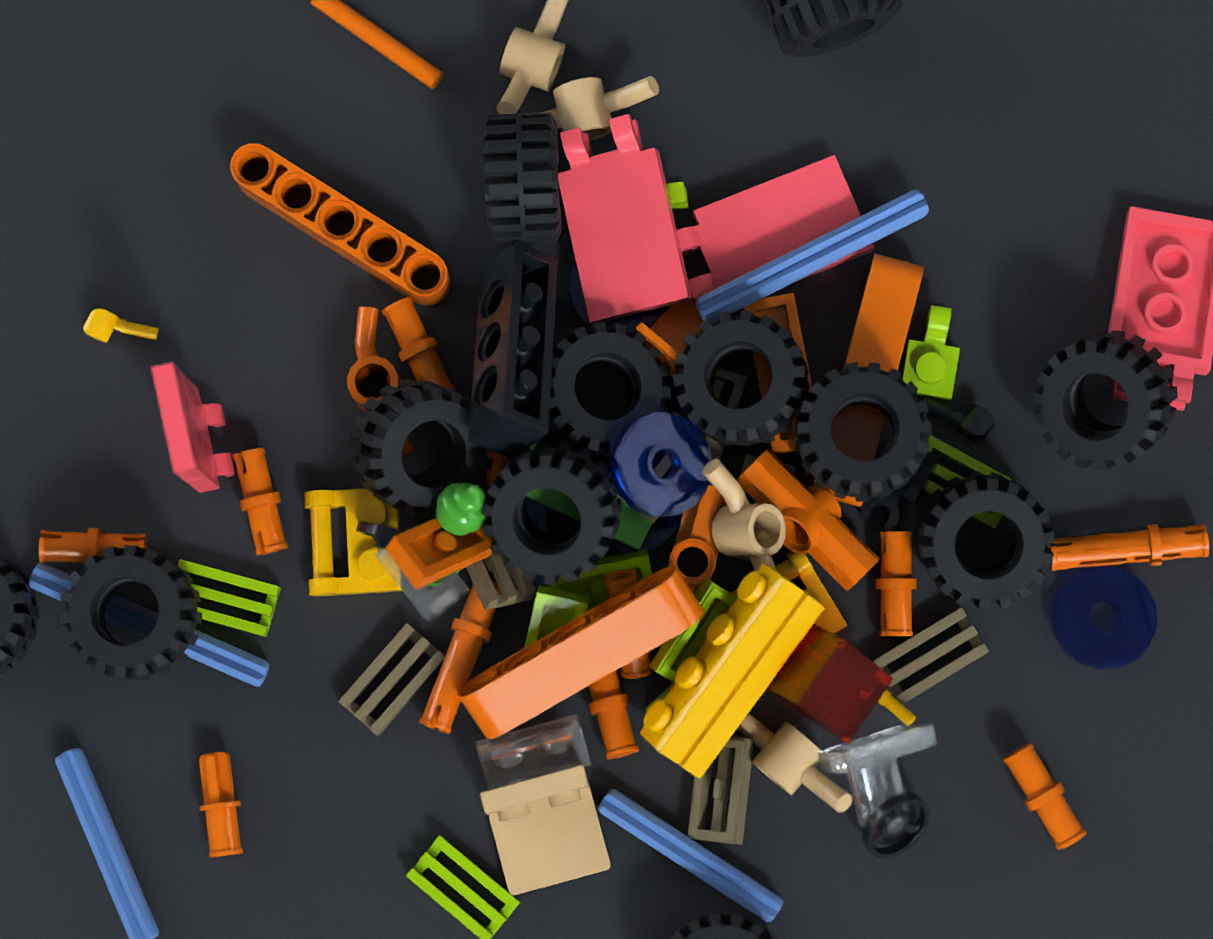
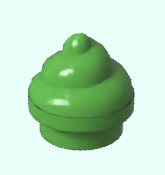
(461, 508)

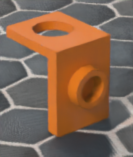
(670, 332)

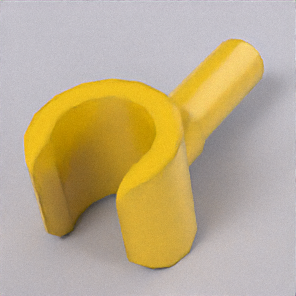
(102, 323)
(897, 708)

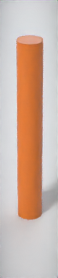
(380, 41)

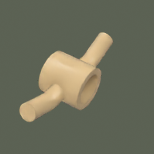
(532, 58)
(587, 106)
(741, 526)
(791, 761)

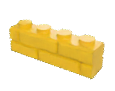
(730, 670)

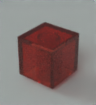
(830, 683)

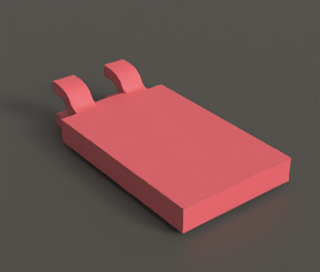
(769, 222)
(621, 225)
(1167, 293)
(187, 430)

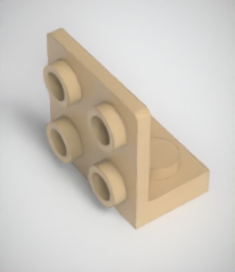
(546, 830)

